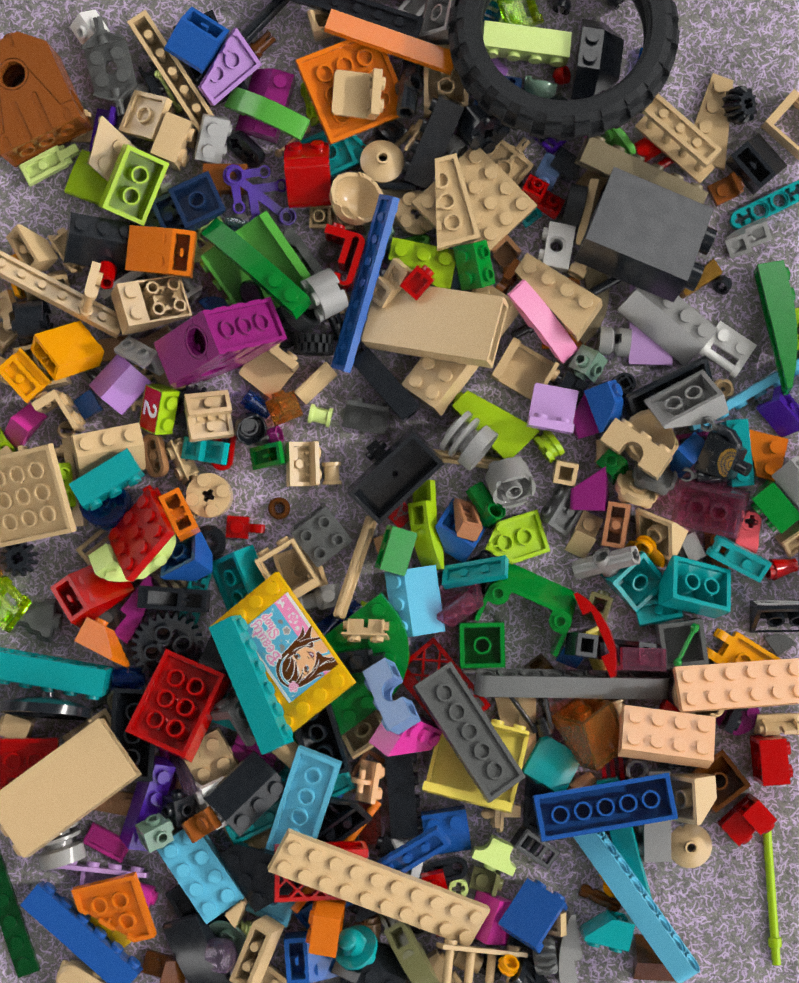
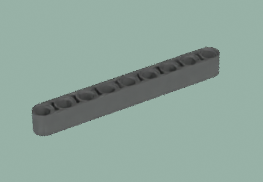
(570, 684)

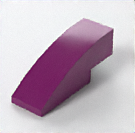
(134, 615)

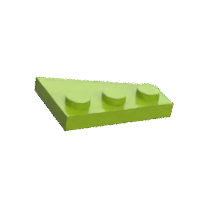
(416, 253)

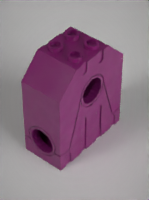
(219, 341)

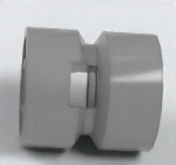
(608, 335)

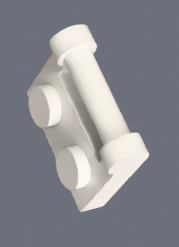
(731, 343)

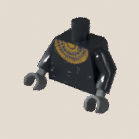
(720, 456)

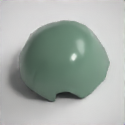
(540, 87)

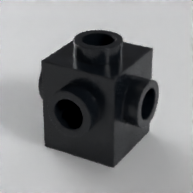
(178, 807)

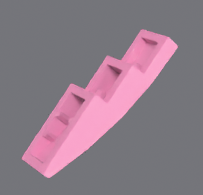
(543, 321)

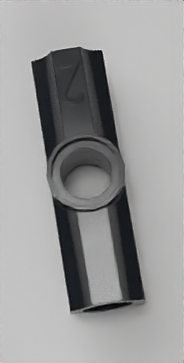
(408, 89)

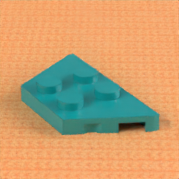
(342, 154)

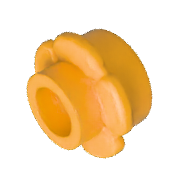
(508, 965)

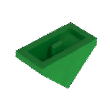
(268, 455)

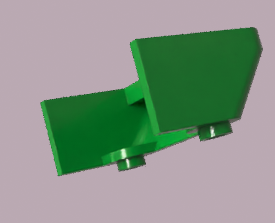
(539, 590)

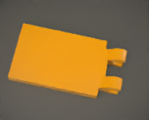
(738, 649)

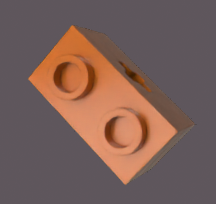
(179, 514)

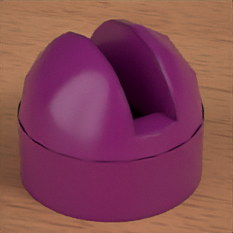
(272, 434)

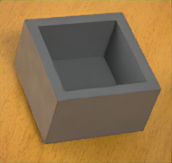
(672, 637)

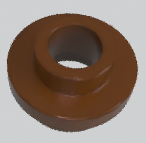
(286, 508)

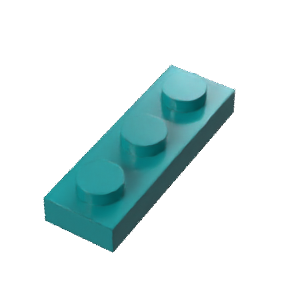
(475, 572)

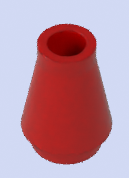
(109, 274)
(781, 568)

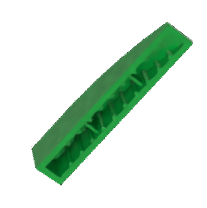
(257, 268)
(780, 317)

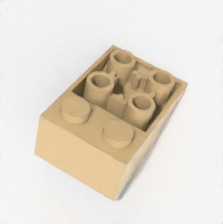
(150, 303)

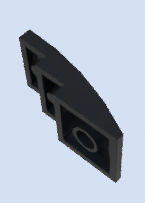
(188, 942)

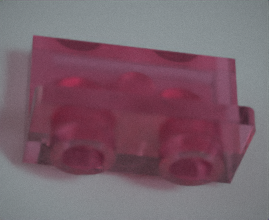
(461, 606)

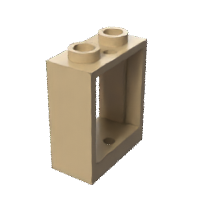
(777, 134)
(283, 543)

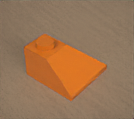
(102, 640)

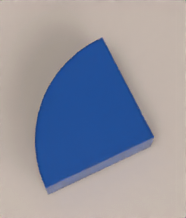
(212, 302)

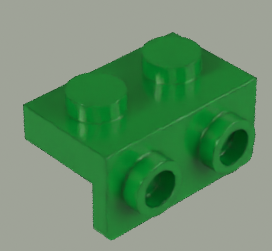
(474, 265)

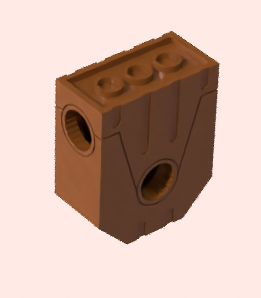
(43, 107)

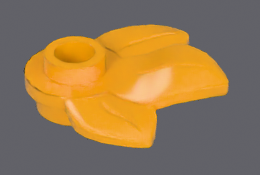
(648, 545)

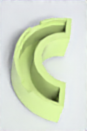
(107, 566)

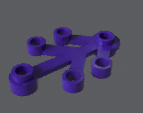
(256, 192)

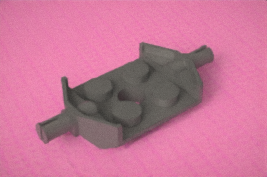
(101, 50)

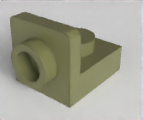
(486, 880)

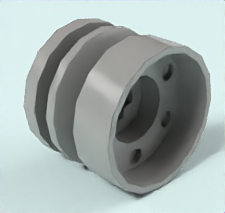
(468, 440)
(62, 850)

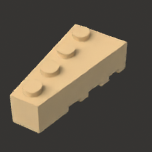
(566, 299)

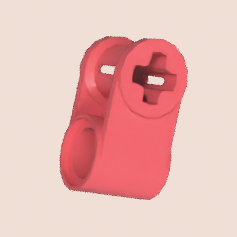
(749, 534)

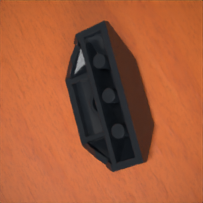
(597, 59)
(342, 820)
(383, 970)

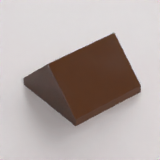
(646, 962)

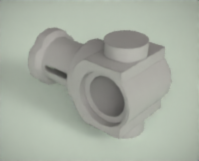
(323, 597)

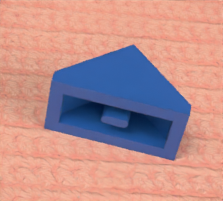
(687, 454)

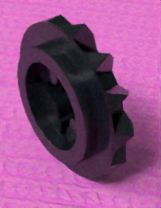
(216, 536)

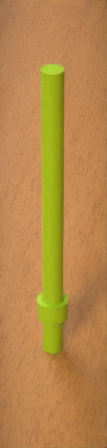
(774, 940)

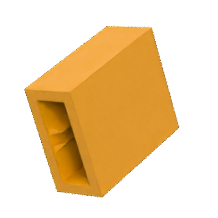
(67, 350)

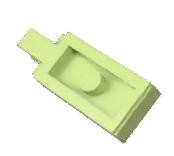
(48, 163)

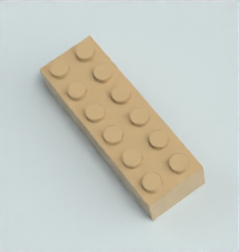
(439, 381)

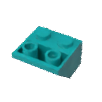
(609, 930)

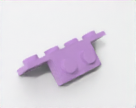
(94, 872)

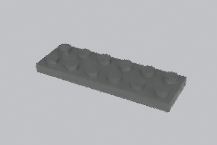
(469, 732)

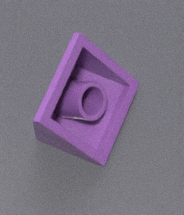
(119, 384)

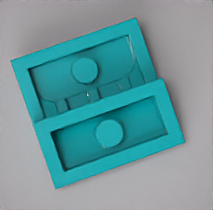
(551, 764)

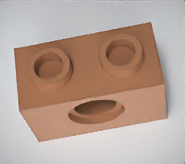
(616, 524)

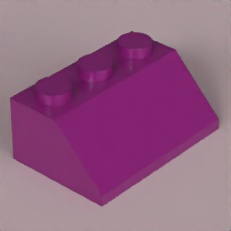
(275, 86)

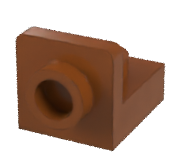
(726, 189)
(201, 824)

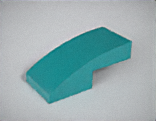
(205, 451)

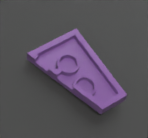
(229, 68)

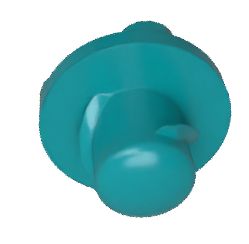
(356, 947)

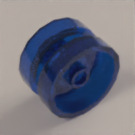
(109, 516)

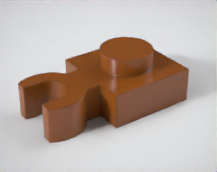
(509, 276)

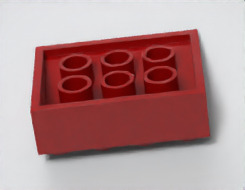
(178, 705)

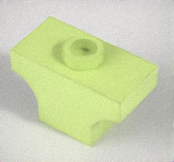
(495, 855)

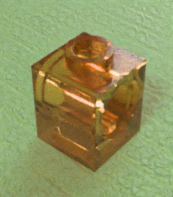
(283, 407)

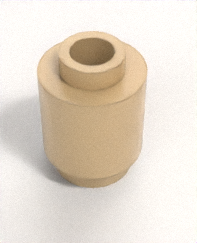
(460, 959)

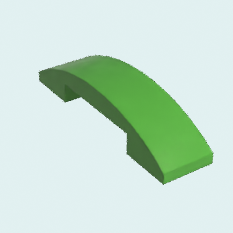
(268, 112)

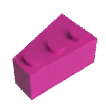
(418, 738)

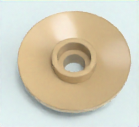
(380, 170)
(688, 835)

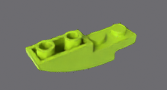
(423, 522)

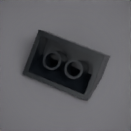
(96, 240)
(246, 793)

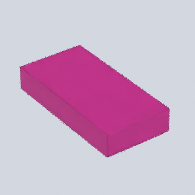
(105, 842)

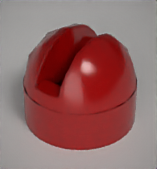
(561, 75)

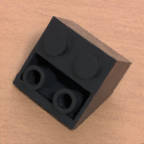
(756, 163)

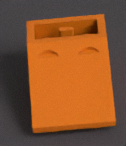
(161, 251)

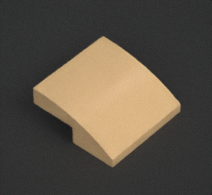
(208, 415)

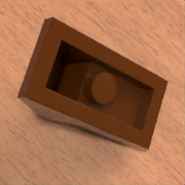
(162, 966)

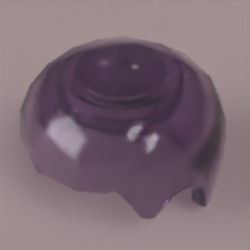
(221, 954)

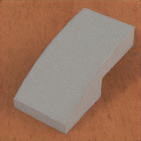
(746, 237)

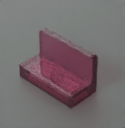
(642, 659)

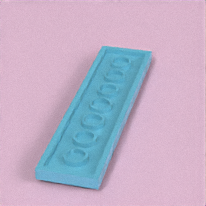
(301, 810)

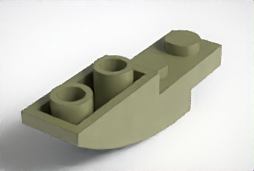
(408, 951)

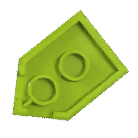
(519, 537)

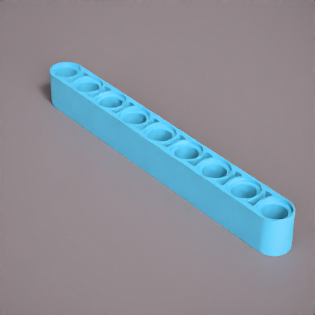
(639, 905)

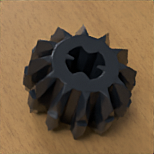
(739, 105)
(23, 566)

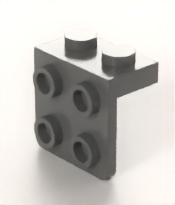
(231, 709)

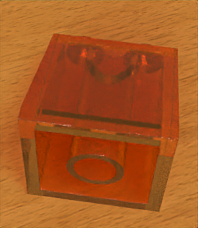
(589, 730)

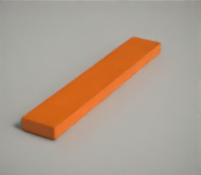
(389, 41)

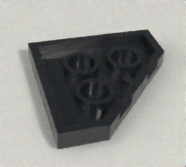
(251, 874)

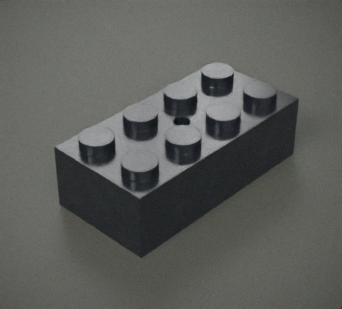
(382, 492)

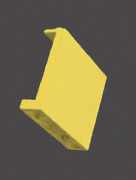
(451, 780)

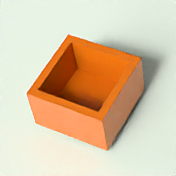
(325, 926)

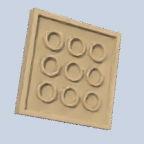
(494, 197)
(32, 496)

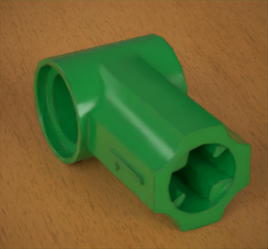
(488, 511)

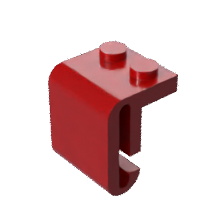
(307, 174)
(348, 239)

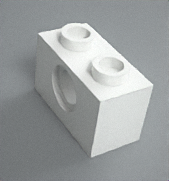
(564, 236)

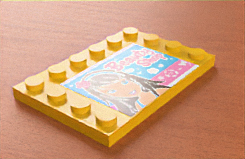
(293, 649)

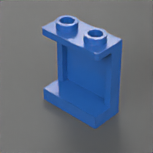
(532, 914)

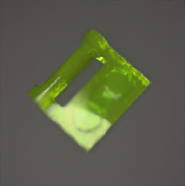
(514, 12)
(8, 612)

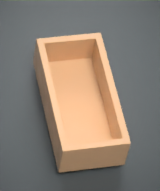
(666, 736)

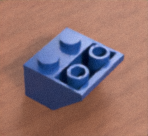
(196, 40)

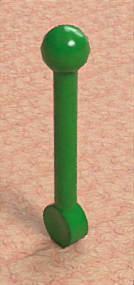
(693, 629)

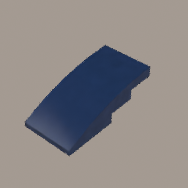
(187, 205)

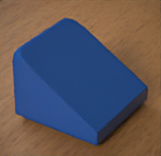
(88, 404)
(572, 661)

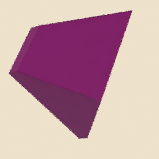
(591, 493)

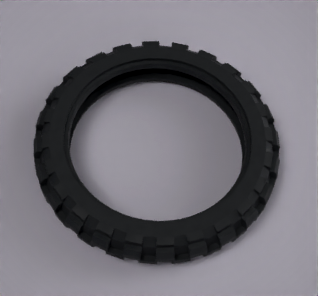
(563, 118)

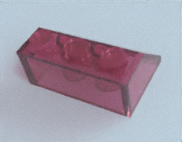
(710, 508)

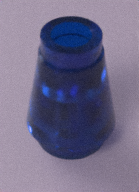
(255, 403)

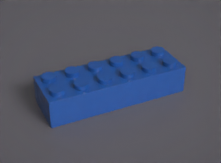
(604, 807)

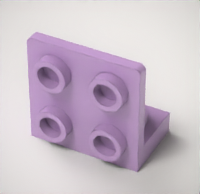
(552, 408)

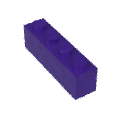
(147, 801)

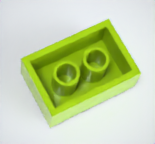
(133, 184)

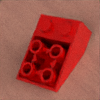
(88, 595)

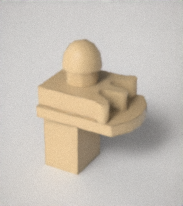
(497, 817)

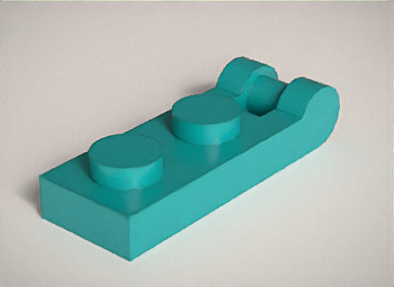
(739, 558)

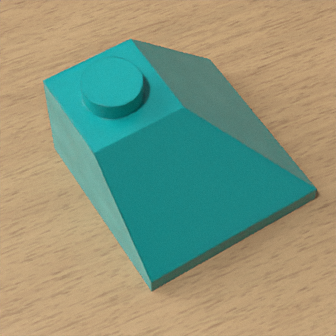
(636, 583)

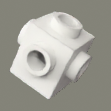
(84, 26)

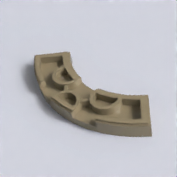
(592, 279)

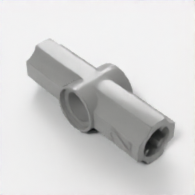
(606, 562)

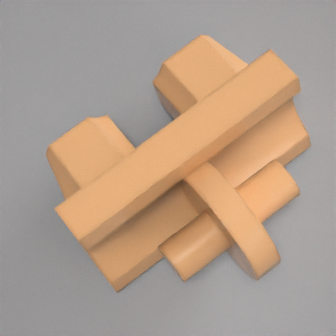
(368, 780)

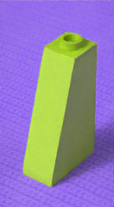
(511, 430)

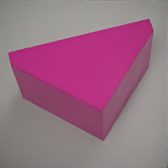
(23, 425)

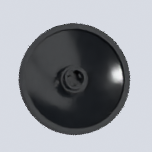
(46, 707)

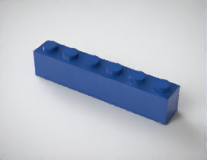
(80, 935)

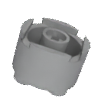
(324, 294)
(510, 482)

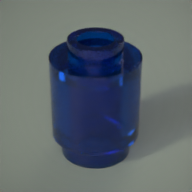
(128, 678)

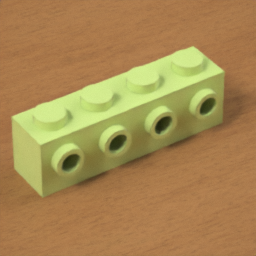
(527, 43)

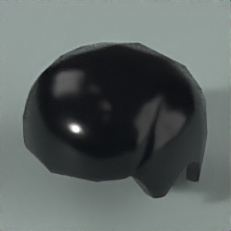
(247, 422)

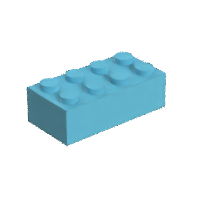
(201, 874)

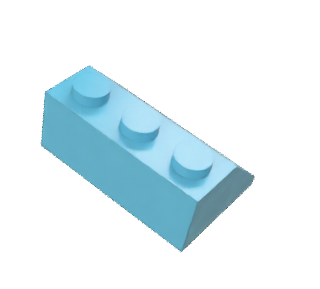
(416, 599)

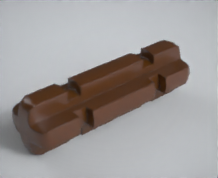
(599, 897)

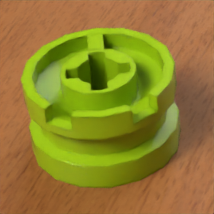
(549, 446)

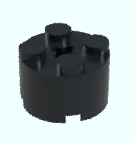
(481, 129)
(30, 319)

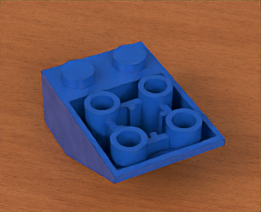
(303, 966)

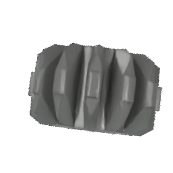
(546, 961)

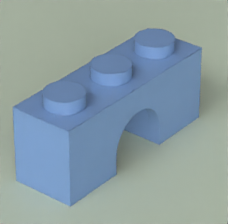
(381, 681)

